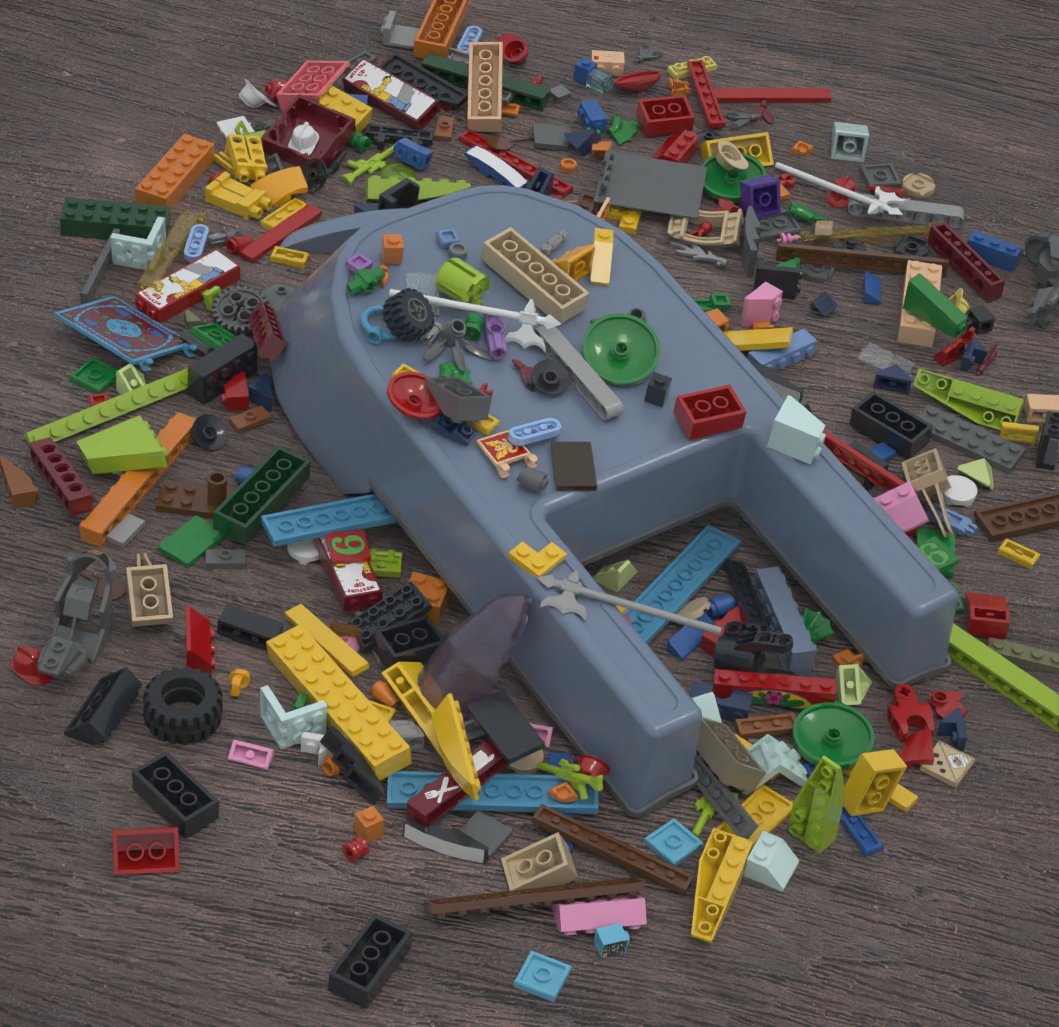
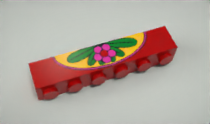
(775, 688)

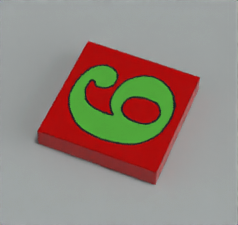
(348, 547)

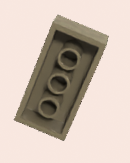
(728, 756)

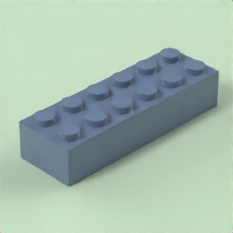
(783, 617)

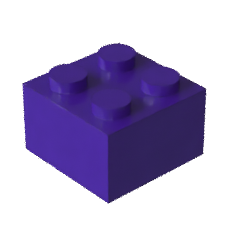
(761, 194)

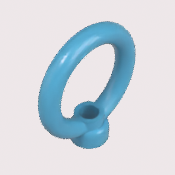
(374, 334)

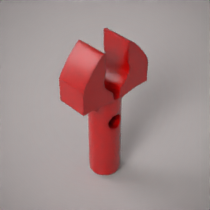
(785, 180)

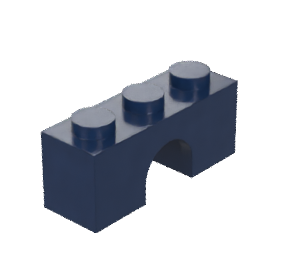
(731, 708)

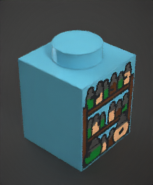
(611, 940)

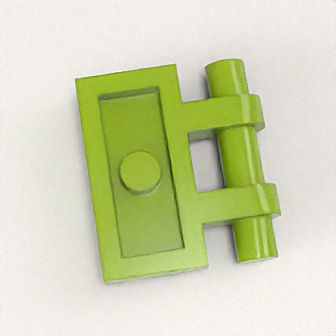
(386, 562)

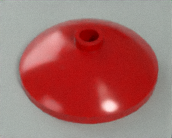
(638, 81)
(412, 396)

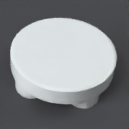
(962, 491)
(303, 551)

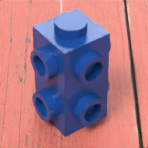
(592, 115)
(412, 153)

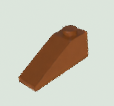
(18, 485)

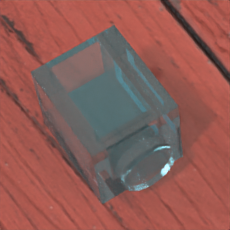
(599, 81)

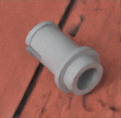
(432, 334)

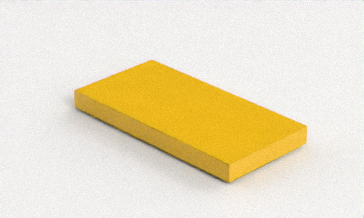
(761, 338)
(766, 809)

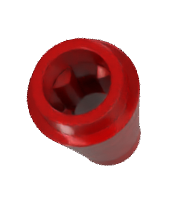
(235, 244)

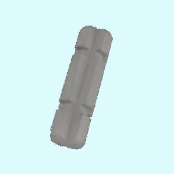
(554, 242)

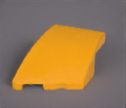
(281, 185)

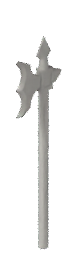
(572, 587)

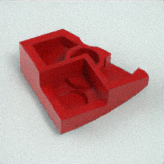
(950, 352)
(918, 749)

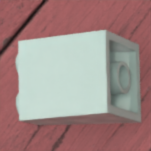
(849, 141)
(797, 432)

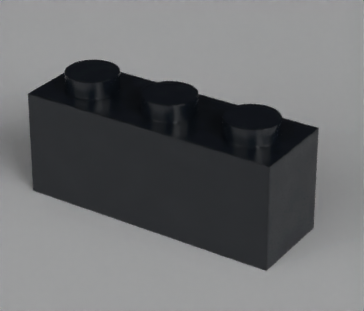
(248, 626)

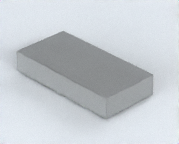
(125, 530)

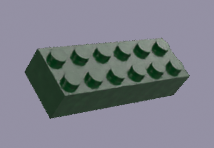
(98, 218)
(261, 494)

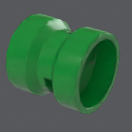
(360, 142)
(474, 325)

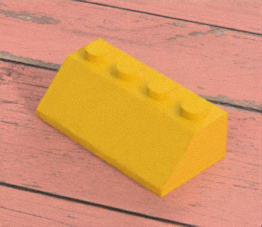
(753, 145)

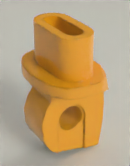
(239, 679)

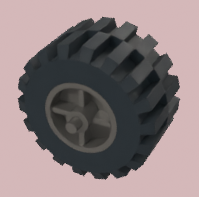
(408, 315)

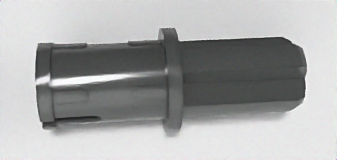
(223, 236)

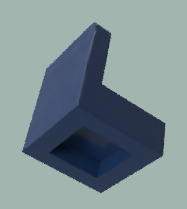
(824, 303)

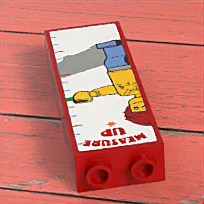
(185, 285)

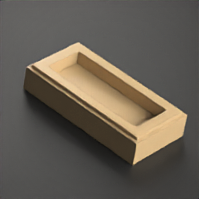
(824, 228)

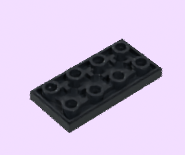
(400, 606)
(505, 726)

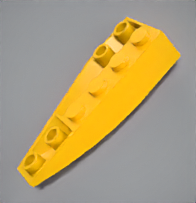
(403, 681)
(455, 746)
(717, 881)

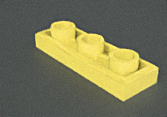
(681, 71)

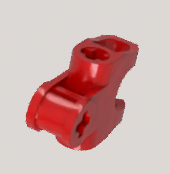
(908, 712)

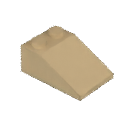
(540, 864)

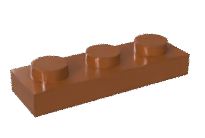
(763, 725)

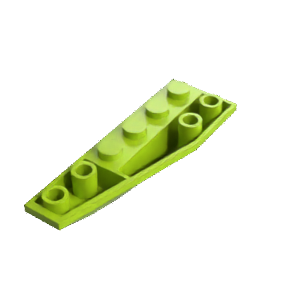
(428, 188)
(973, 401)
(819, 806)

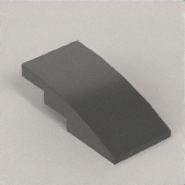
(750, 242)

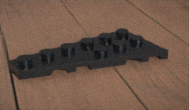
(424, 80)

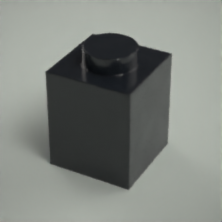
(658, 389)

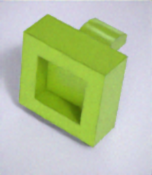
(209, 296)

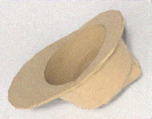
(730, 157)

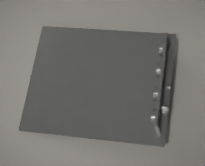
(650, 184)

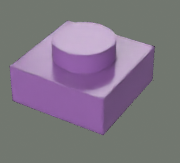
(357, 262)

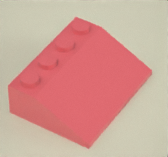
(311, 81)

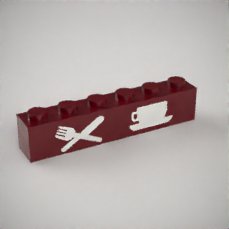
(445, 792)

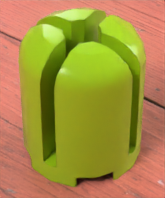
(462, 281)

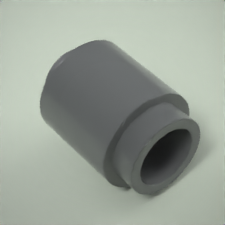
(532, 479)

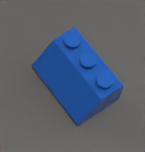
(995, 251)

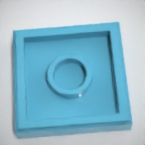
(673, 843)
(542, 976)

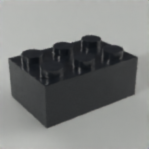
(407, 641)

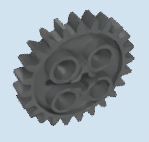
(230, 307)

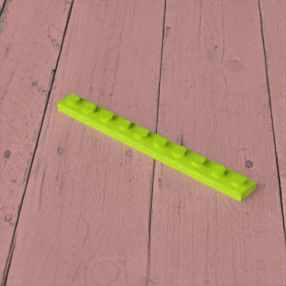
(111, 408)

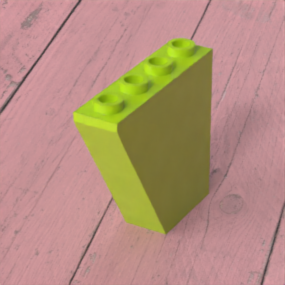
(123, 448)

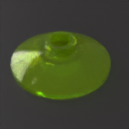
(397, 169)

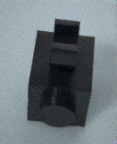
(980, 319)

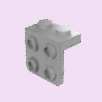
(396, 34)

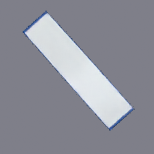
(493, 166)

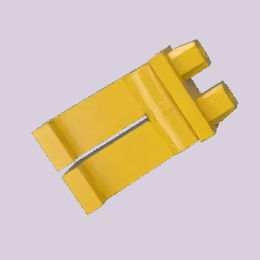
(246, 157)
(237, 197)

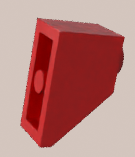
(236, 394)

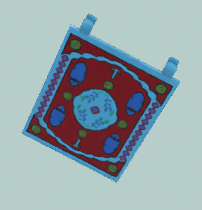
(125, 331)

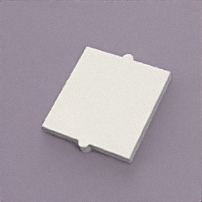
(228, 126)

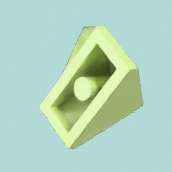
(128, 379)
(978, 471)
(615, 575)
(851, 684)

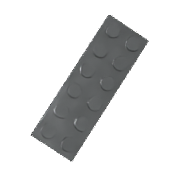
(972, 439)

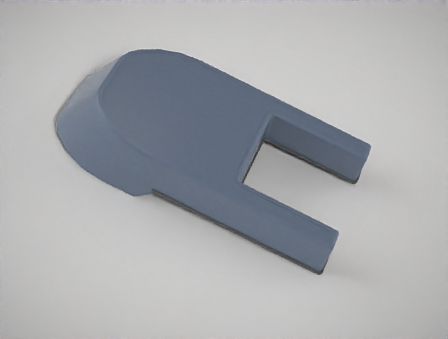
(465, 518)

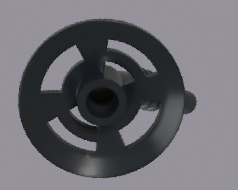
(317, 174)

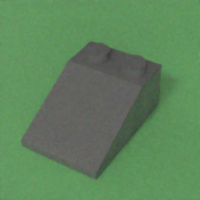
(459, 399)

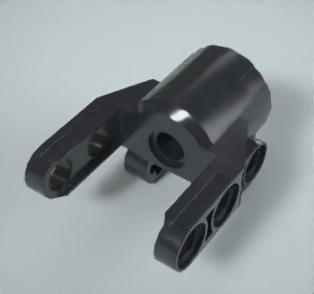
(744, 650)

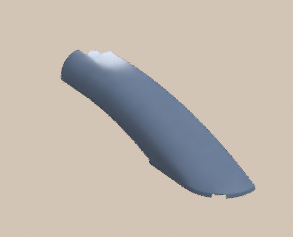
(331, 233)

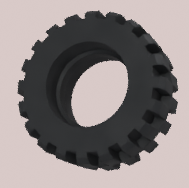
(182, 686)

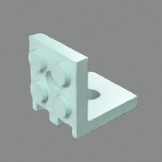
(142, 249)
(289, 726)
(777, 758)

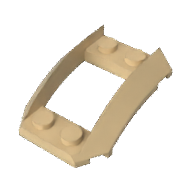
(729, 222)

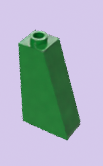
(933, 307)

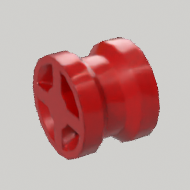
(355, 849)

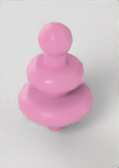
(787, 239)

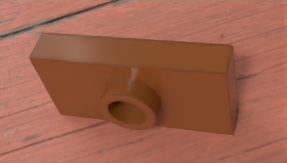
(444, 128)
(250, 419)

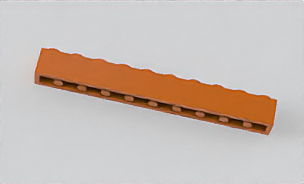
(135, 484)

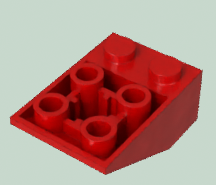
(987, 615)

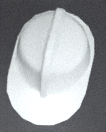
(253, 97)
(304, 139)

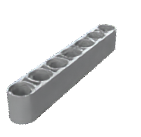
(913, 212)
(581, 374)

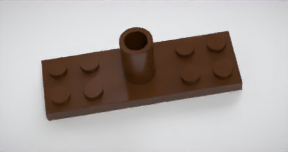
(194, 498)

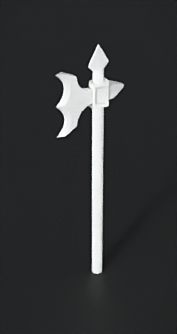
(874, 205)
(524, 336)

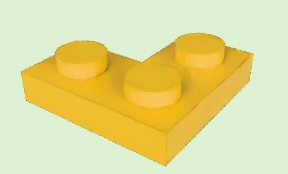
(628, 218)
(537, 563)

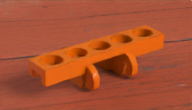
(682, 87)

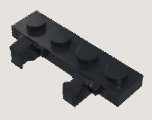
(385, 133)

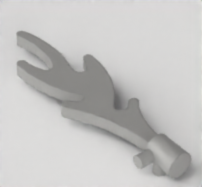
(698, 254)

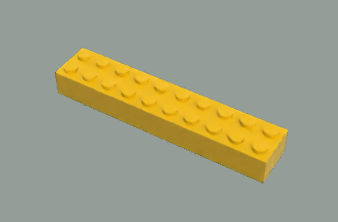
(348, 710)

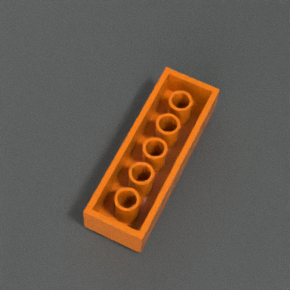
(440, 27)
(175, 172)

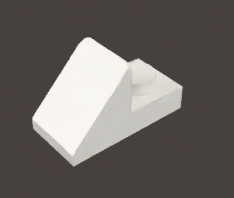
(311, 744)

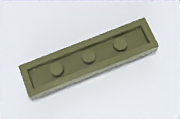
(1026, 655)

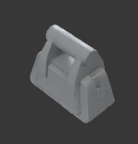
(410, 733)

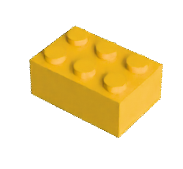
(348, 105)
(873, 782)

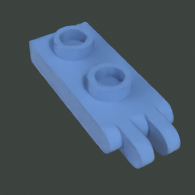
(959, 524)

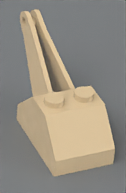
(929, 478)
(148, 593)

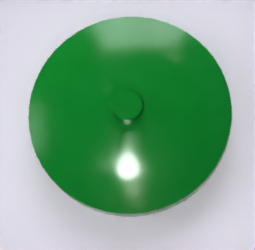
(726, 183)
(621, 349)
(832, 732)

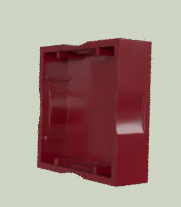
(332, 126)

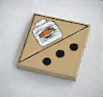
(949, 764)

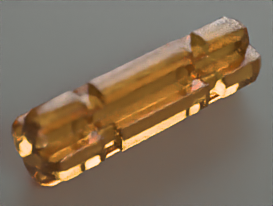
(345, 629)

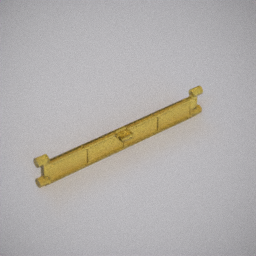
(870, 231)
(169, 250)

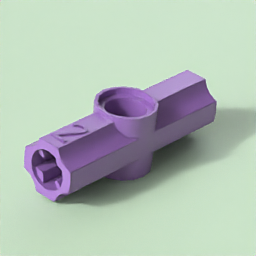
(495, 336)

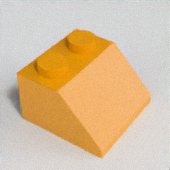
(577, 262)

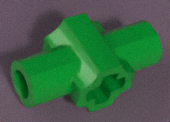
(365, 280)

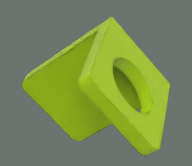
(242, 125)

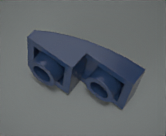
(458, 432)

